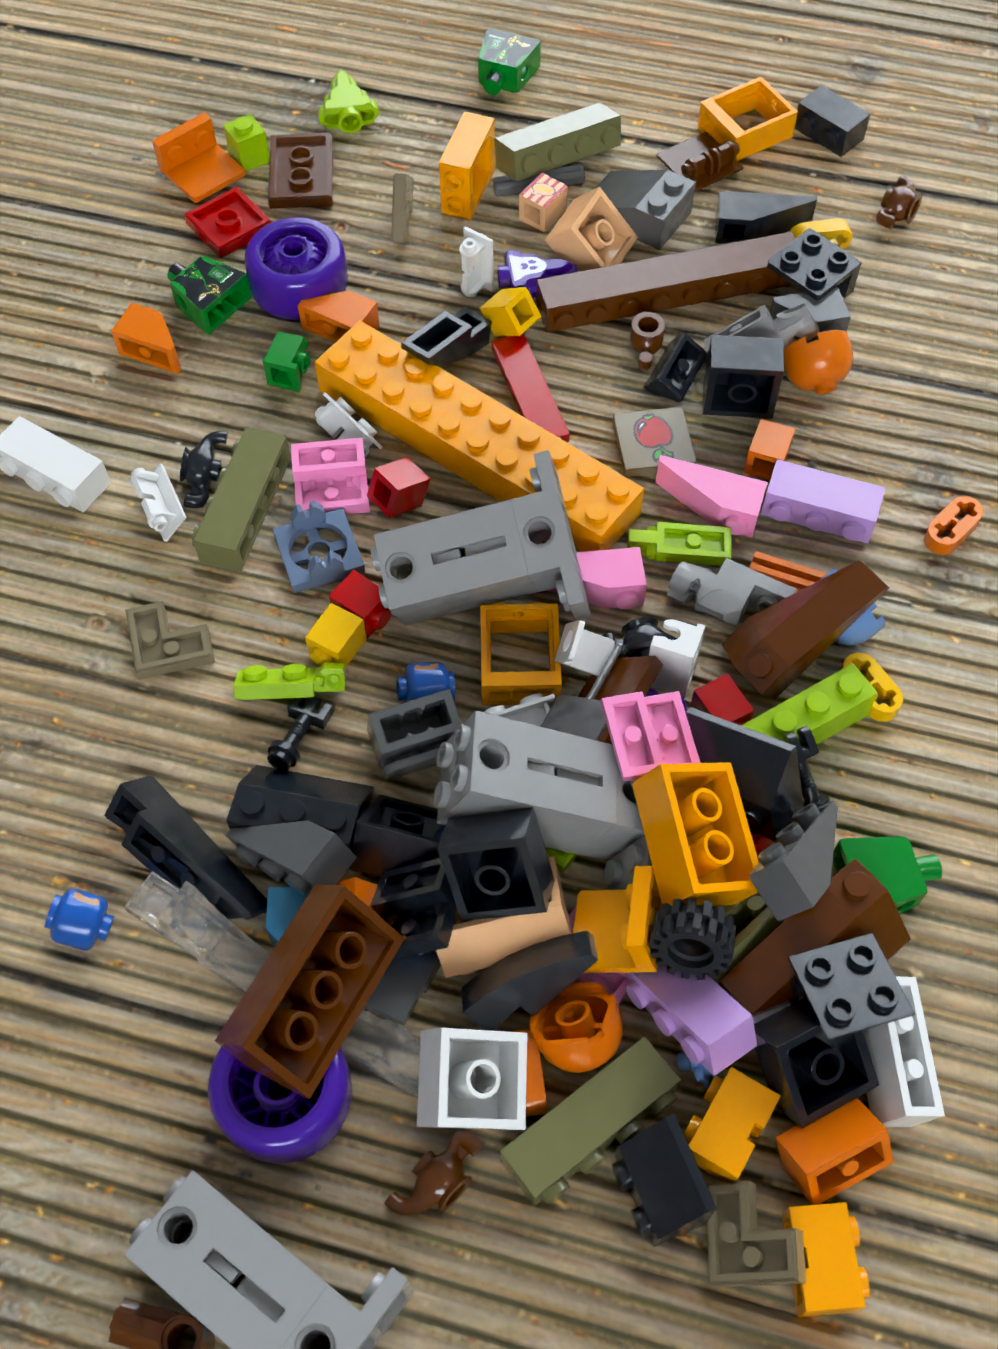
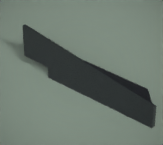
(179, 850)

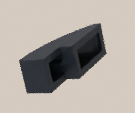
(449, 337)
(527, 978)

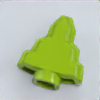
(347, 105)

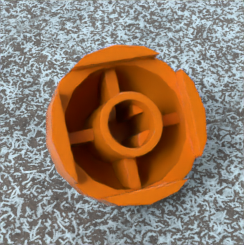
(820, 362)
(579, 1028)

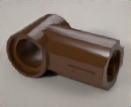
(151, 1327)

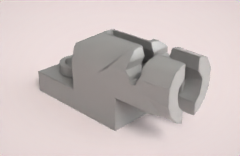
(759, 323)
(728, 592)

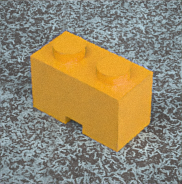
(735, 1111)
(831, 1264)

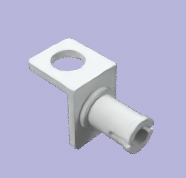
(583, 649)

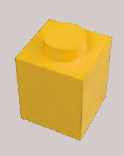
(511, 312)
(335, 636)

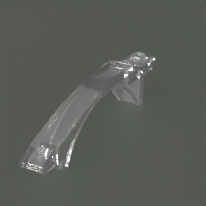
(229, 953)

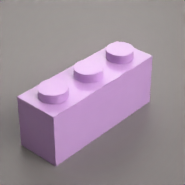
(823, 501)
(697, 1013)

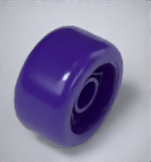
(294, 263)
(282, 1128)

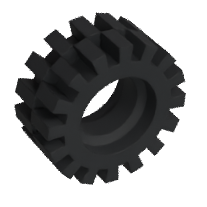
(692, 939)

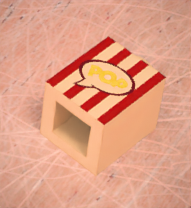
(543, 202)

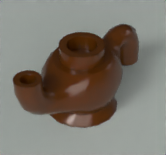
(899, 204)
(646, 337)
(439, 1177)

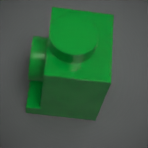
(286, 361)

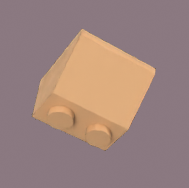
(591, 233)

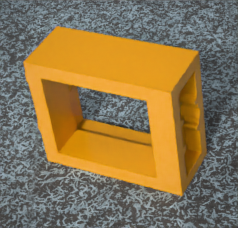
(718, 113)
(467, 165)
(511, 687)

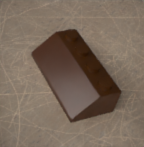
(311, 989)

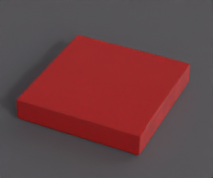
(227, 221)

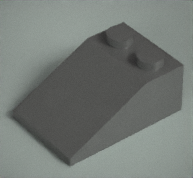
(650, 202)

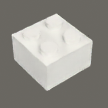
(472, 1079)

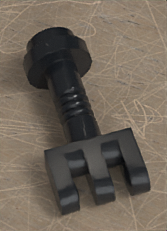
(806, 748)
(284, 752)

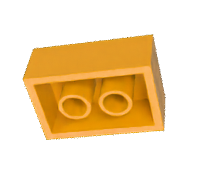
(696, 833)

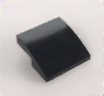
(417, 905)

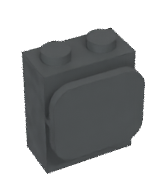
(410, 733)

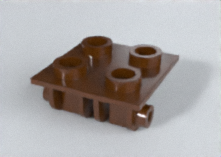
(702, 159)

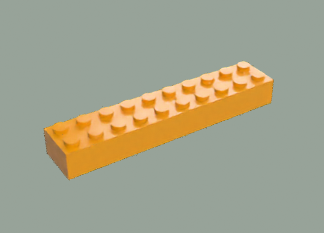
(473, 433)

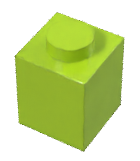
(247, 142)

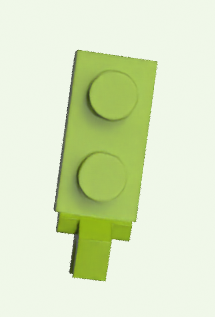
(683, 543)
(288, 682)

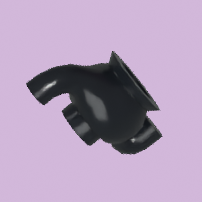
(201, 468)
(638, 636)

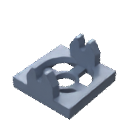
(320, 570)

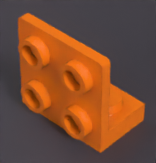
(194, 160)

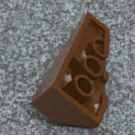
(791, 634)
(848, 909)

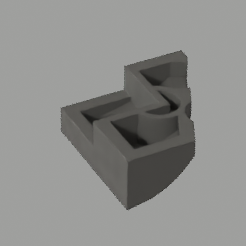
(403, 986)

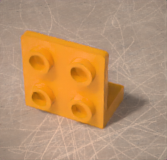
(621, 923)

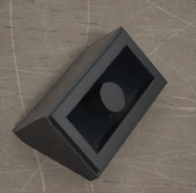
(676, 368)

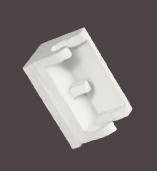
(677, 656)

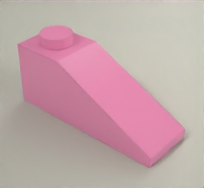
(714, 494)
(613, 577)

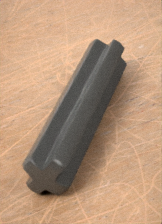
(567, 175)

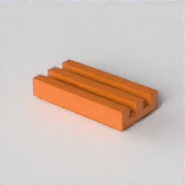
(785, 571)

